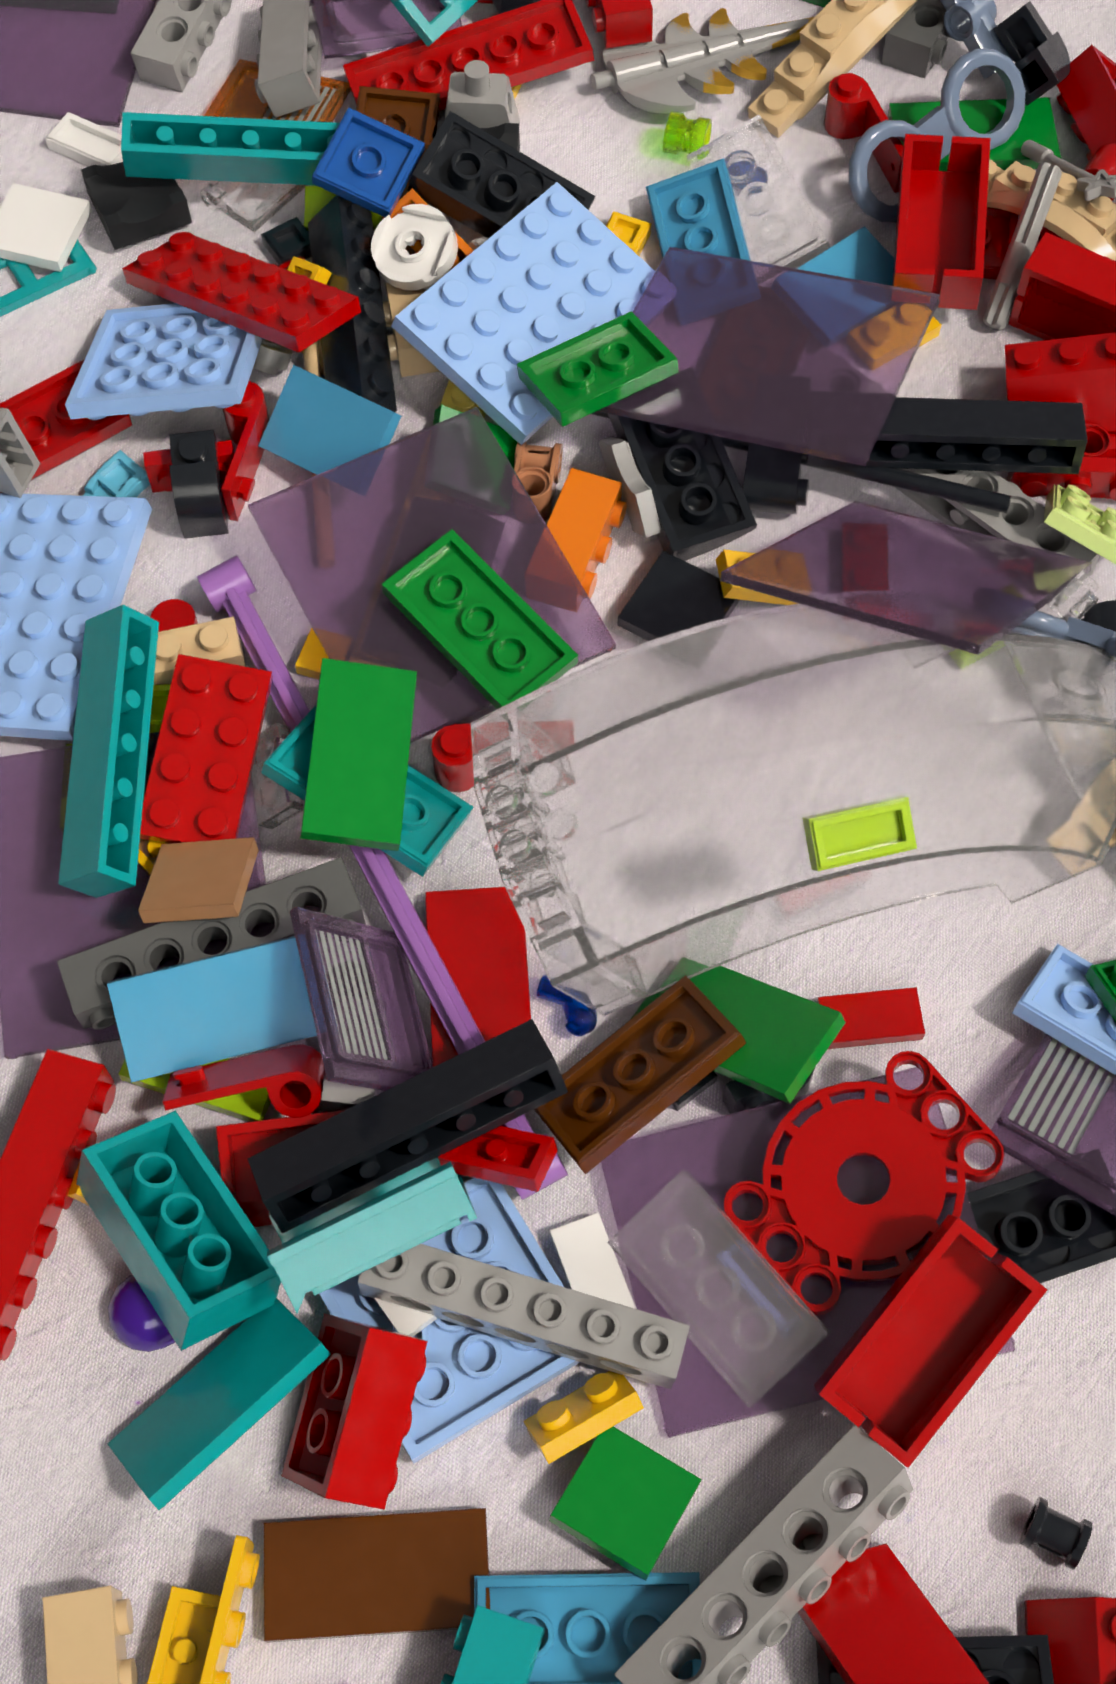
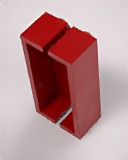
(942, 219)
(1065, 292)
(929, 1339)

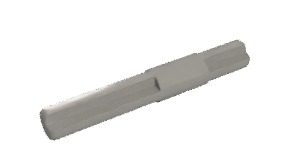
(1022, 245)

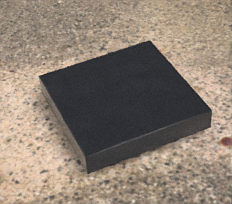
(674, 599)

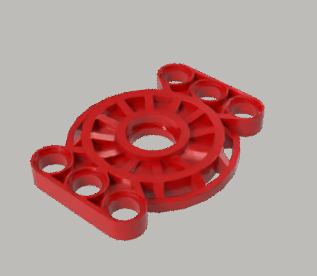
(897, 1135)

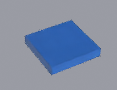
(368, 163)

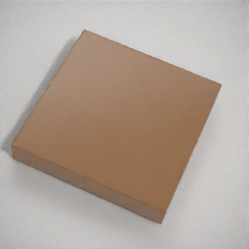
(199, 880)

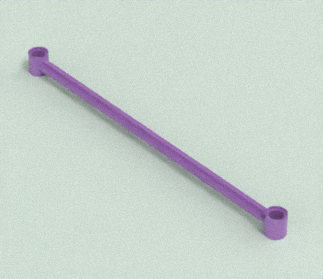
(229, 588)

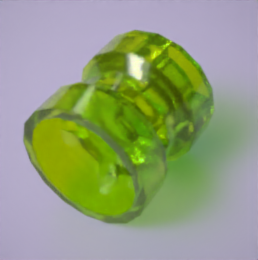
(685, 134)

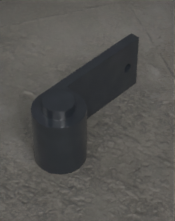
(774, 480)

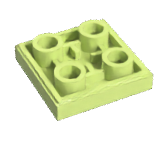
(1074, 516)

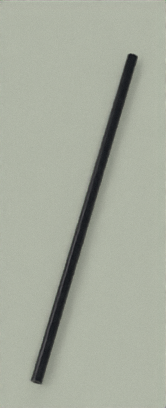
(905, 480)

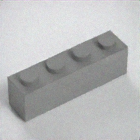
(288, 56)

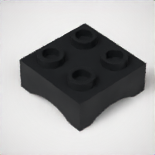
(134, 206)

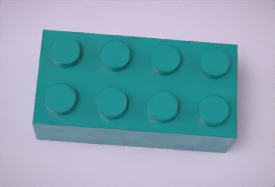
(178, 1229)

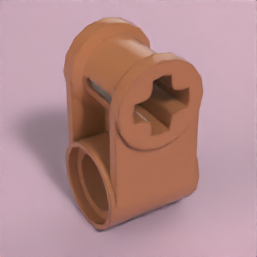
(539, 473)

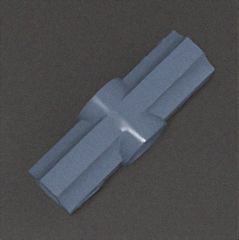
(973, 24)

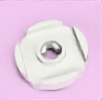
(426, 266)

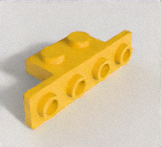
(204, 1626)

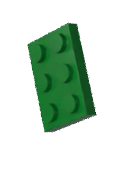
(597, 368)

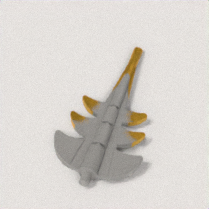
(650, 71)

